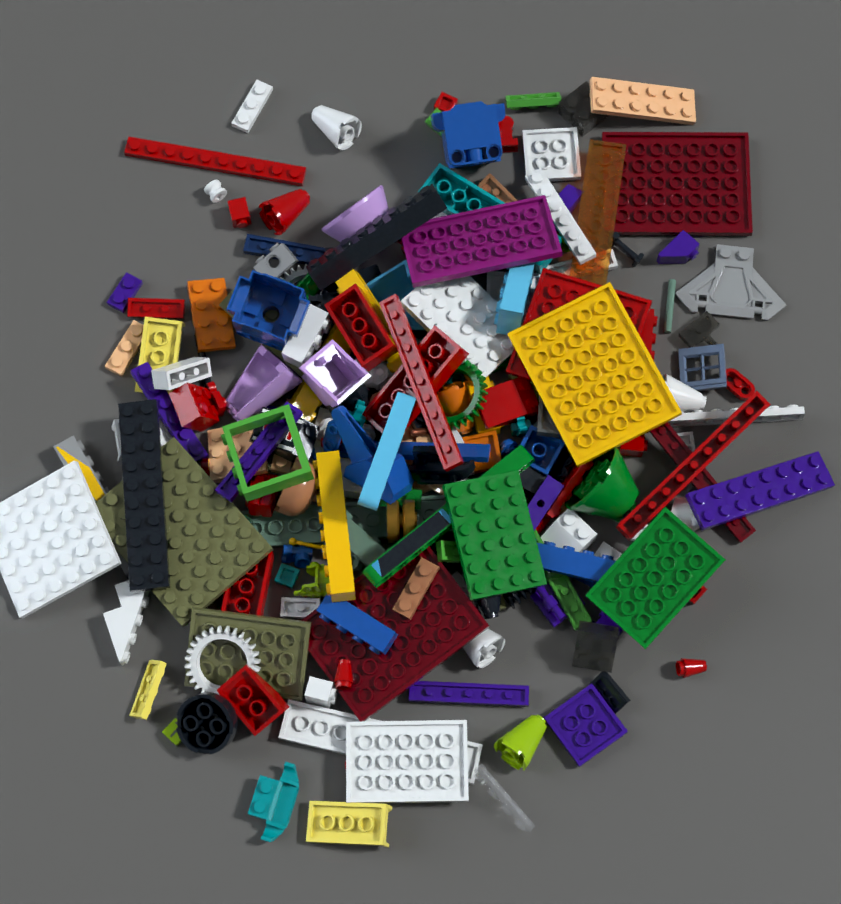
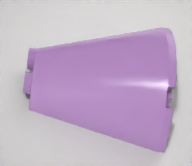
(260, 384)

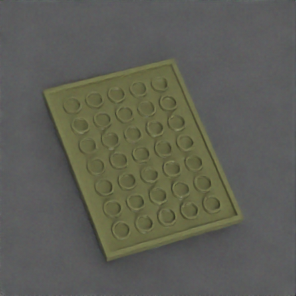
(206, 534)

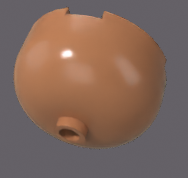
(298, 498)

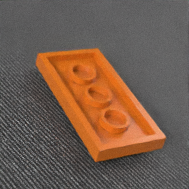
(211, 323)

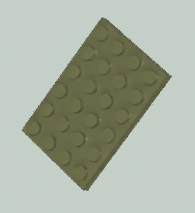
(280, 645)

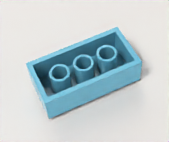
(514, 298)

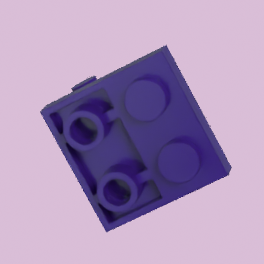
(549, 605)

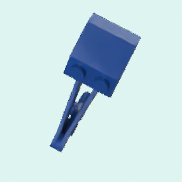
(361, 452)

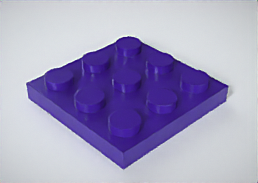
(585, 725)

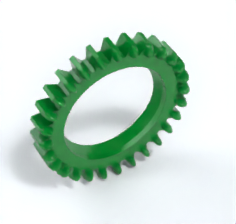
(474, 374)

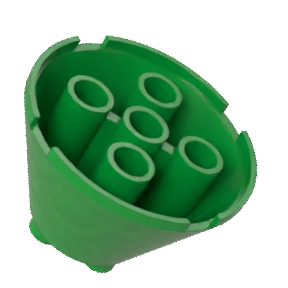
(605, 488)

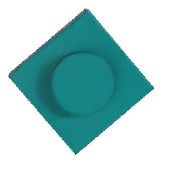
(287, 576)

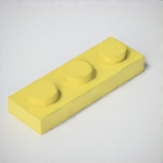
(148, 689)

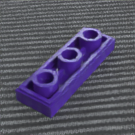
(546, 496)

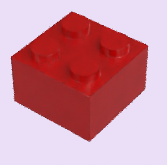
(194, 407)

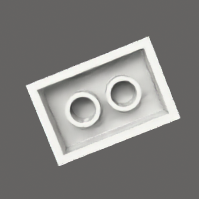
(301, 348)

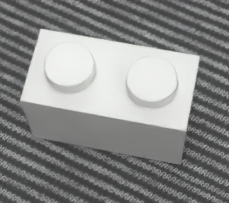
(320, 692)

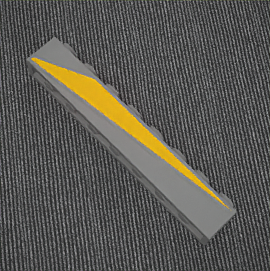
(73, 450)

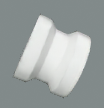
(215, 191)

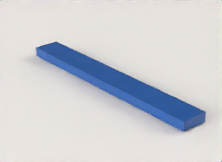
(469, 452)

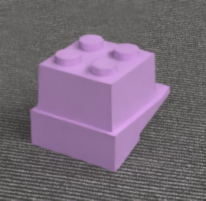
(333, 374)

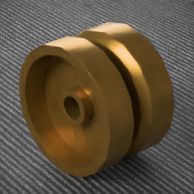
(400, 520)

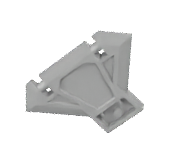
(731, 287)

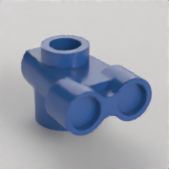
(300, 555)

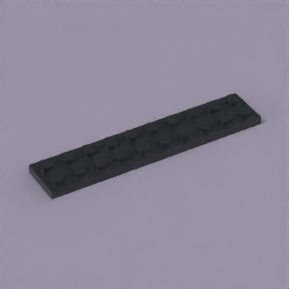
(144, 496)

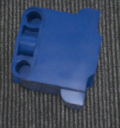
(470, 133)
(264, 293)

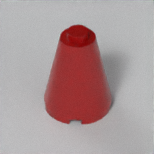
(283, 210)

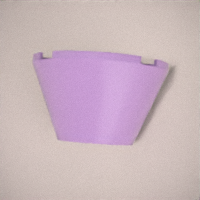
(358, 215)

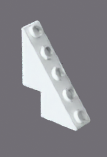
(124, 620)

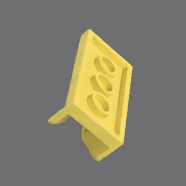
(160, 343)
(347, 823)

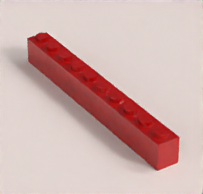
(692, 465)

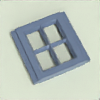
(703, 384)

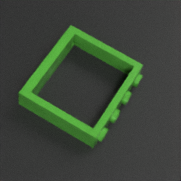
(275, 484)

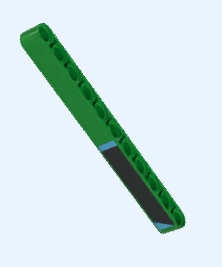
(434, 527)

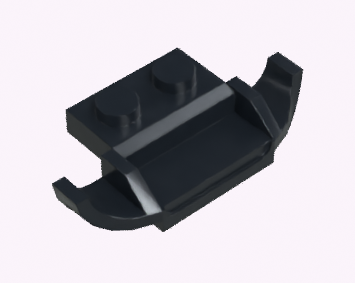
(429, 469)

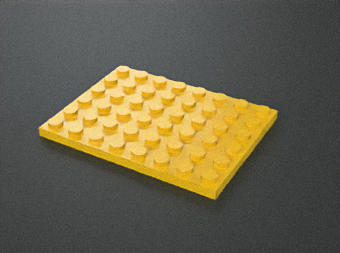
(594, 374)

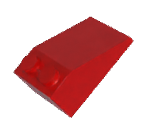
(508, 402)
(253, 699)

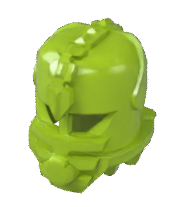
(316, 589)

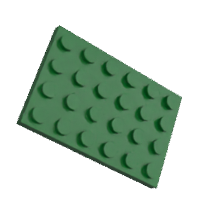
(494, 535)
(655, 577)

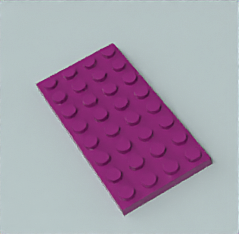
(481, 241)

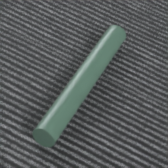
(669, 306)

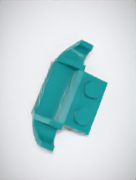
(275, 801)

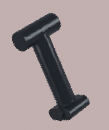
(625, 249)

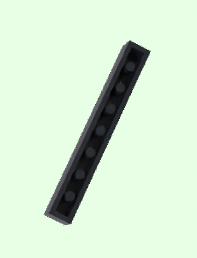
(376, 237)

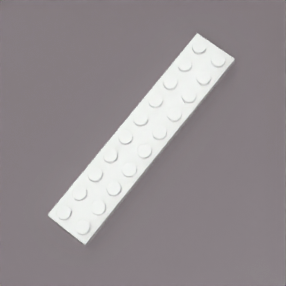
(327, 731)

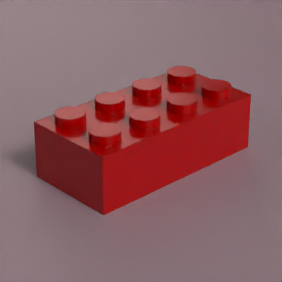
(361, 327)
(251, 590)

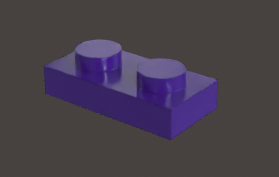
(126, 289)

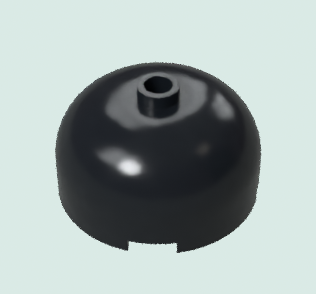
(198, 727)

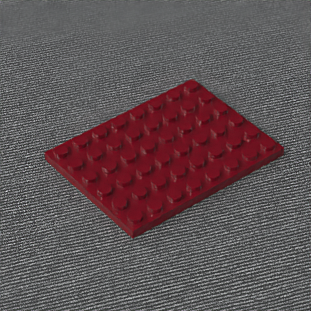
(684, 183)
(436, 631)

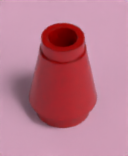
(690, 667)
(343, 677)

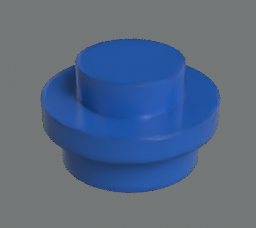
(507, 446)

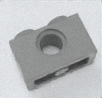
(285, 257)

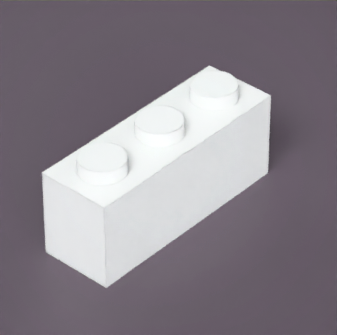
(181, 372)

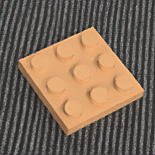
(218, 458)

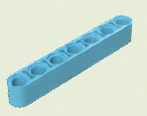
(386, 451)

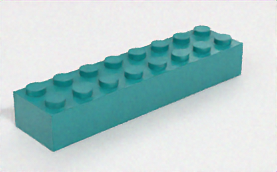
(465, 196)

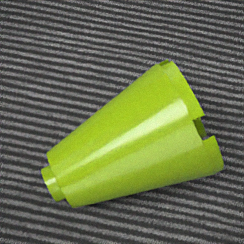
(521, 742)

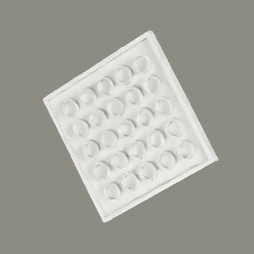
(52, 540)

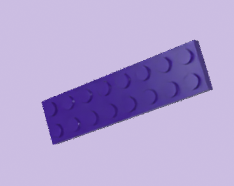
(759, 490)

